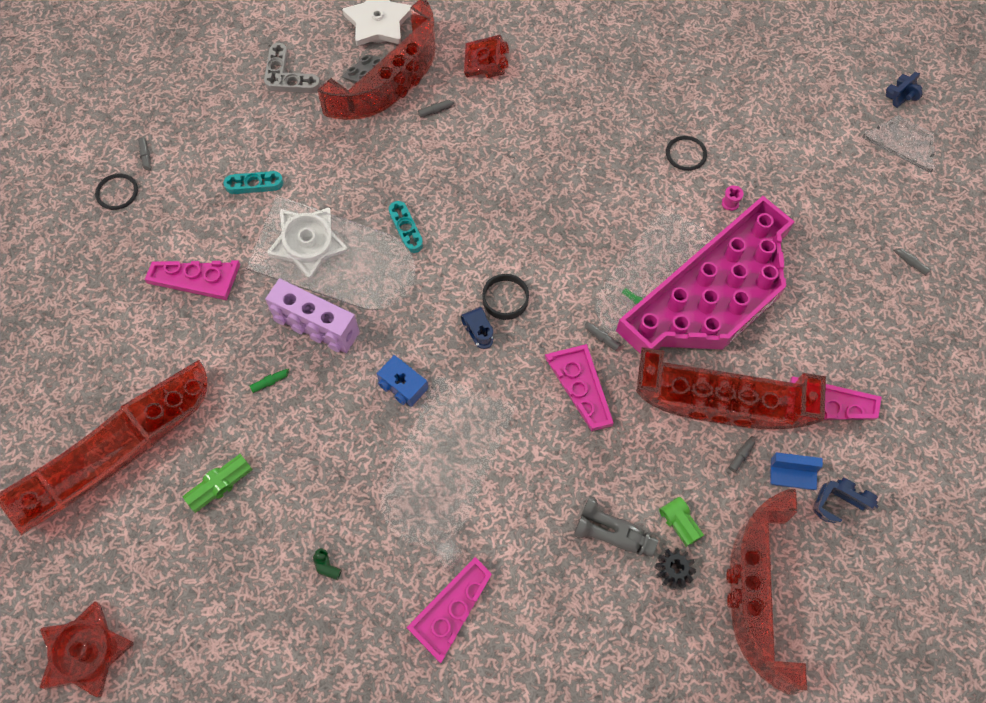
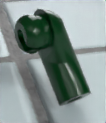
(323, 565)

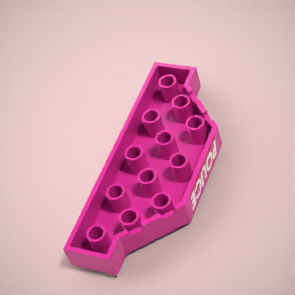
(717, 288)

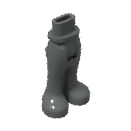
(626, 534)

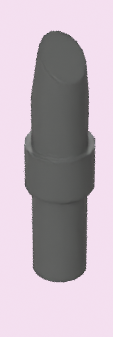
(435, 108)
(144, 153)
(912, 261)
(602, 336)
(742, 454)

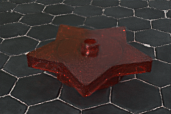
(65, 646)

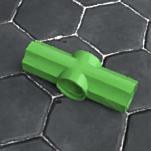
(216, 483)

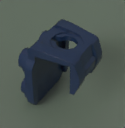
(845, 490)

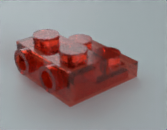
(486, 57)

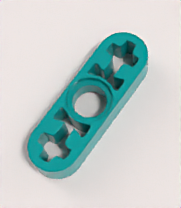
(247, 177)
(406, 219)

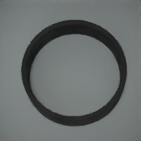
(505, 277)

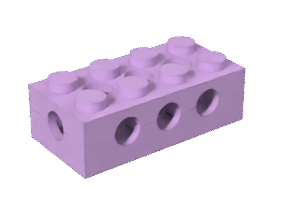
(312, 316)

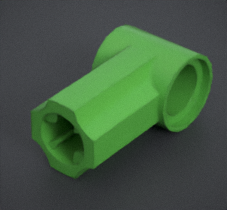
(678, 516)

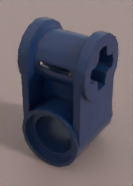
(478, 327)

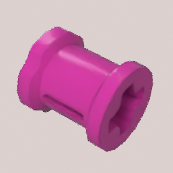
(732, 197)

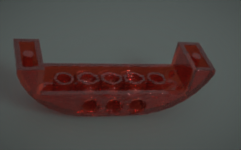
(390, 77)
(730, 396)
(752, 568)

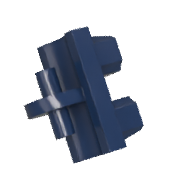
(906, 90)

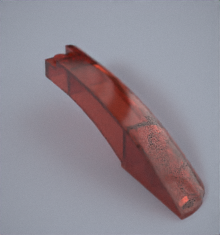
(105, 450)

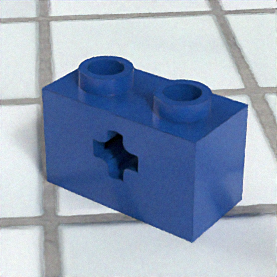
(397, 370)

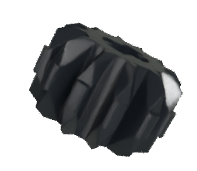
(667, 572)

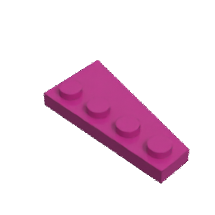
(199, 278)
(580, 380)
(849, 404)
(444, 616)

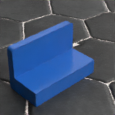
(795, 471)

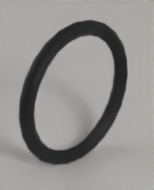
(686, 138)
(118, 175)

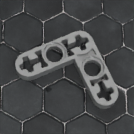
(283, 78)

